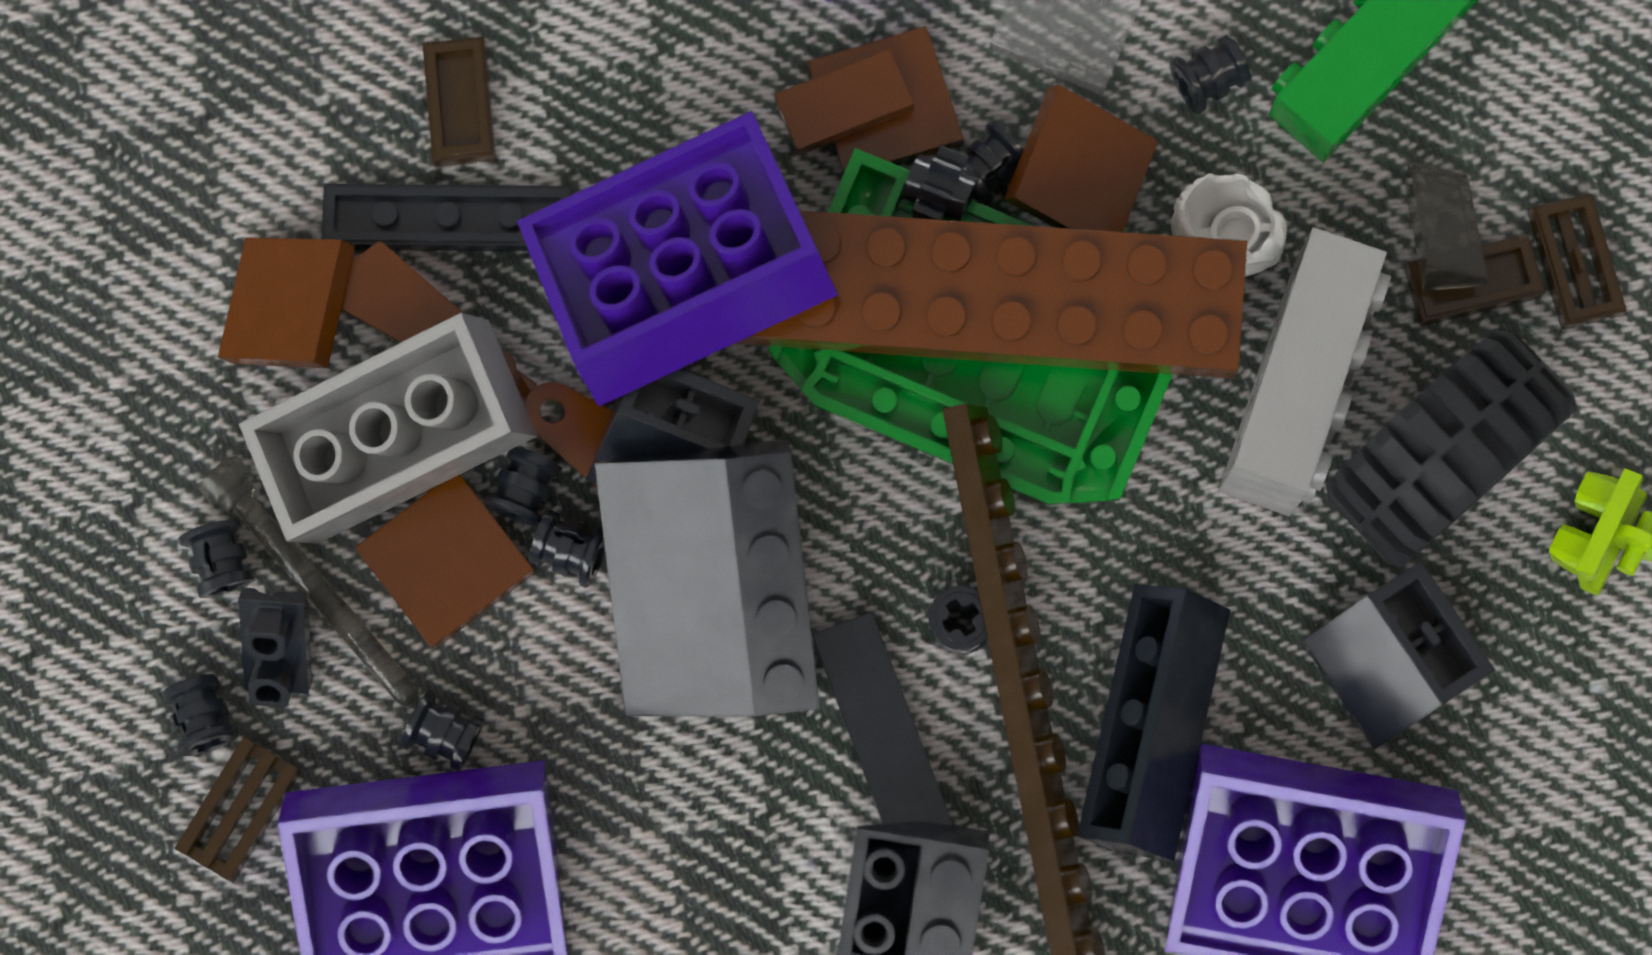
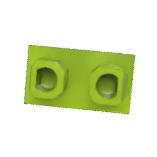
(1618, 506)

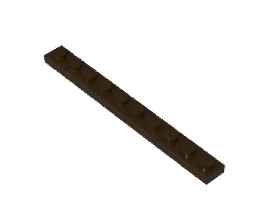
(1022, 686)

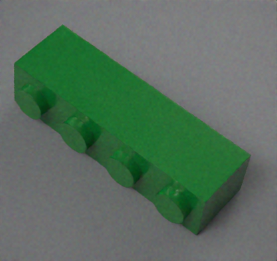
(1358, 68)

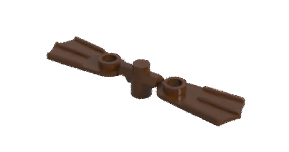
(402, 304)

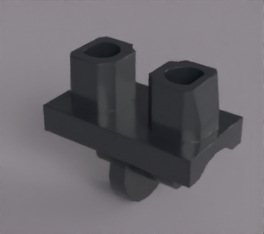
(275, 646)

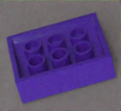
(675, 259)
(1310, 860)
(426, 865)

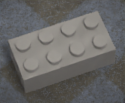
(1302, 373)
(387, 429)

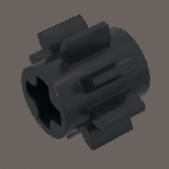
(940, 186)

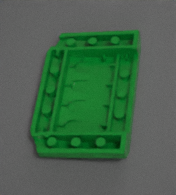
(1062, 428)

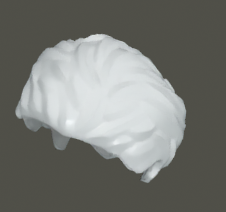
(1232, 210)

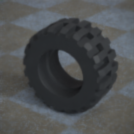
(1450, 446)

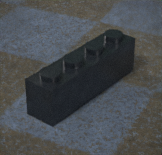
(1154, 722)

